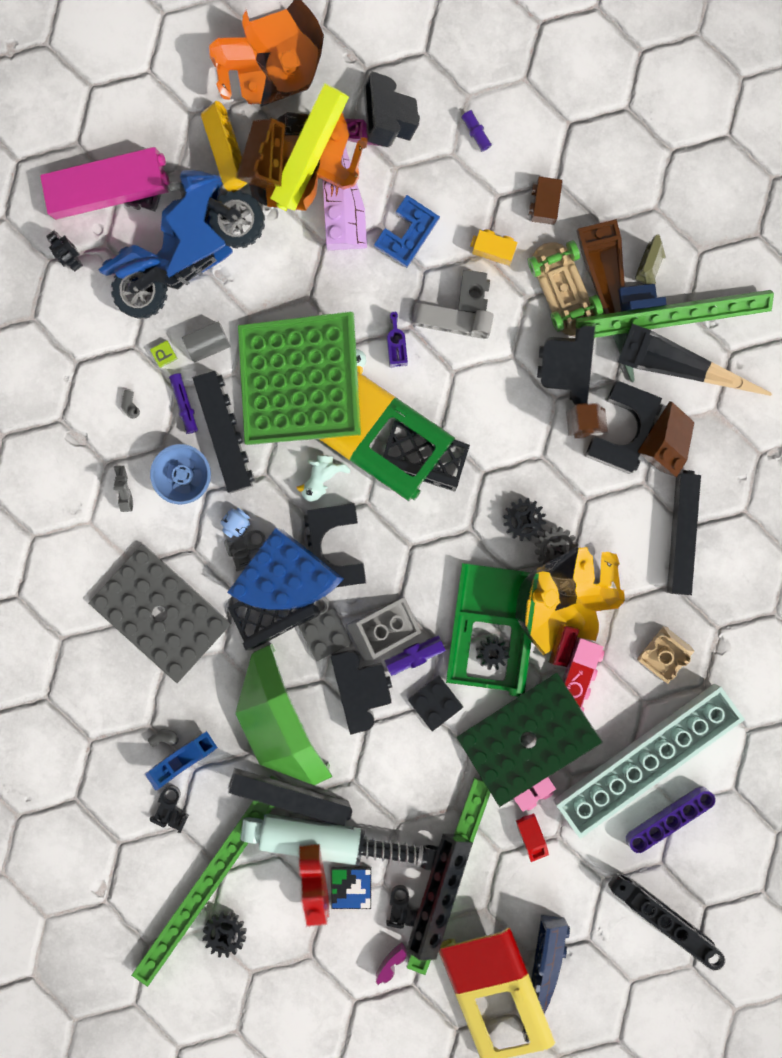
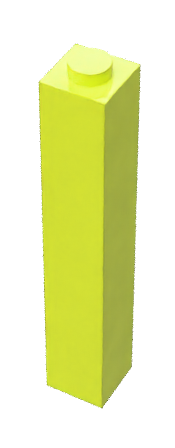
(309, 147)

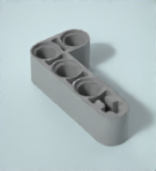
(453, 321)

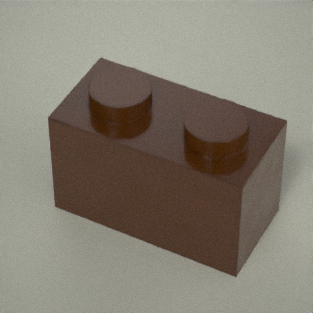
(546, 200)

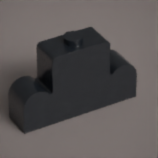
(388, 112)
(360, 689)

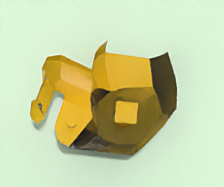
(568, 596)

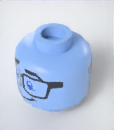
(235, 522)

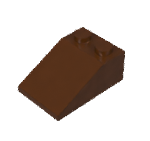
(669, 441)

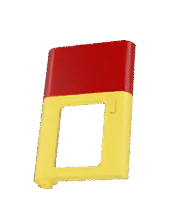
(488, 968)

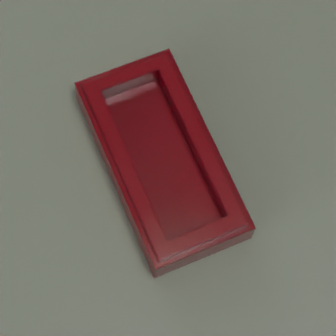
(564, 645)

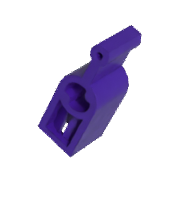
(401, 346)

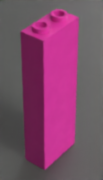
(105, 183)

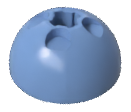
(174, 465)

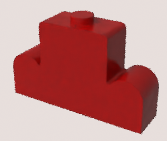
(314, 886)

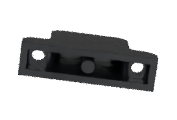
(568, 363)

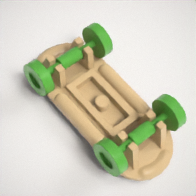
(562, 285)

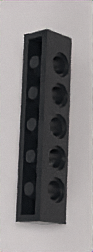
(439, 897)

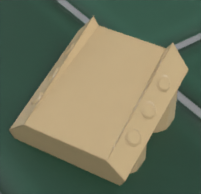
(666, 654)

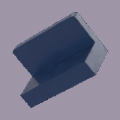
(639, 297)

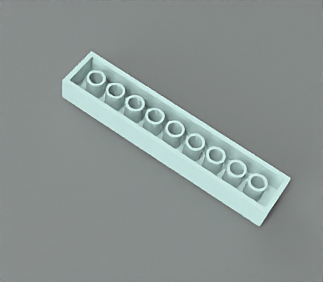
(648, 760)

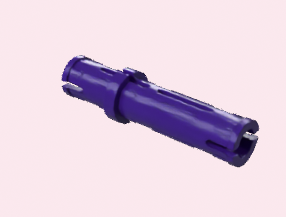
(186, 412)

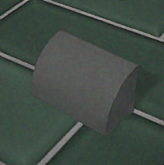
(206, 342)

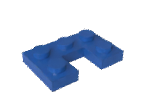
(421, 226)

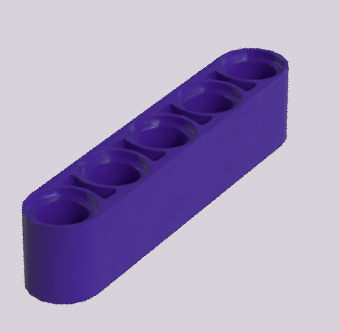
(680, 819)

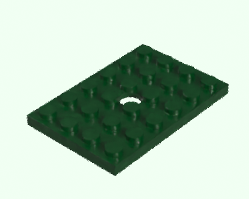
(560, 733)

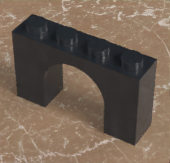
(644, 408)
(323, 520)

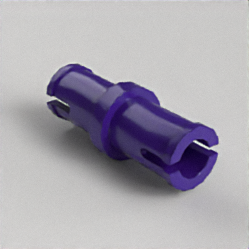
(476, 130)

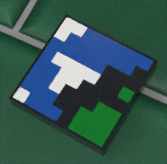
(351, 888)

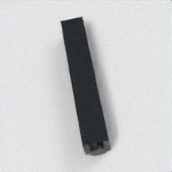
(684, 533)
(289, 797)

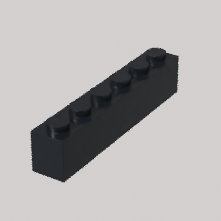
(223, 432)

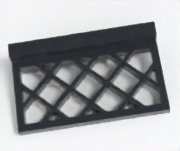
(435, 477)
(275, 629)

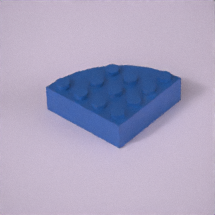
(284, 576)

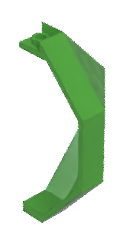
(273, 723)

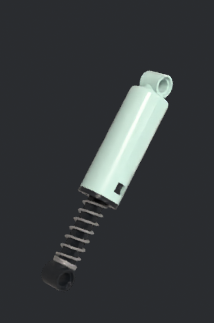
(336, 842)

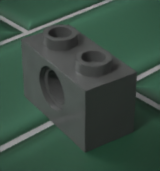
(473, 281)

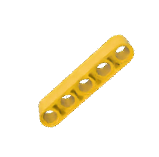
(223, 145)

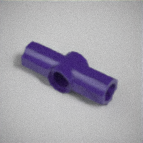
(415, 655)

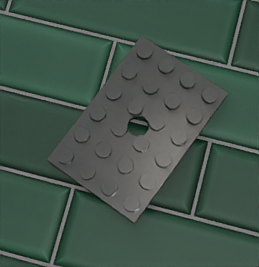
(190, 622)

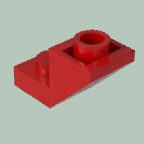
(532, 837)

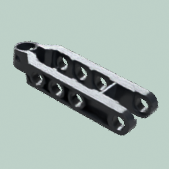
(678, 929)

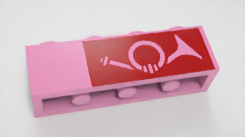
(582, 669)

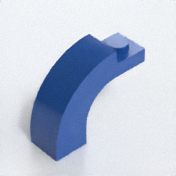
(180, 760)

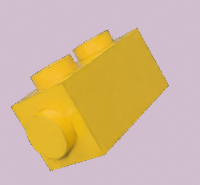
(494, 247)

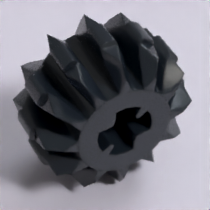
(491, 660)

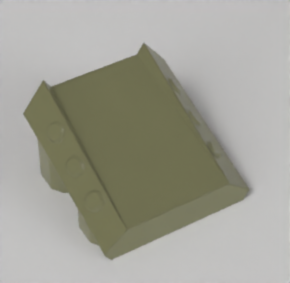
(651, 261)

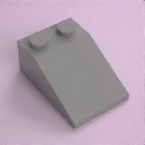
(383, 629)

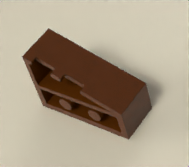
(263, 154)
(586, 420)

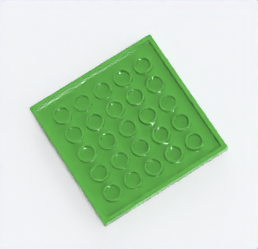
(299, 379)

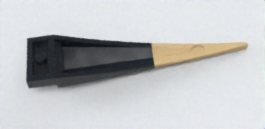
(654, 353)

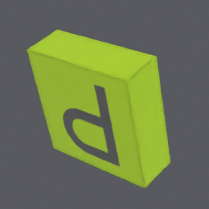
(163, 354)

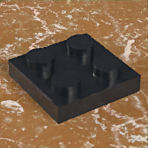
(435, 703)

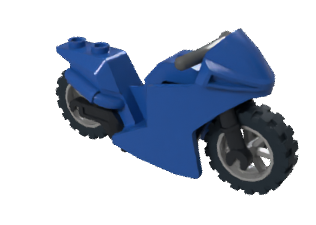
(191, 243)

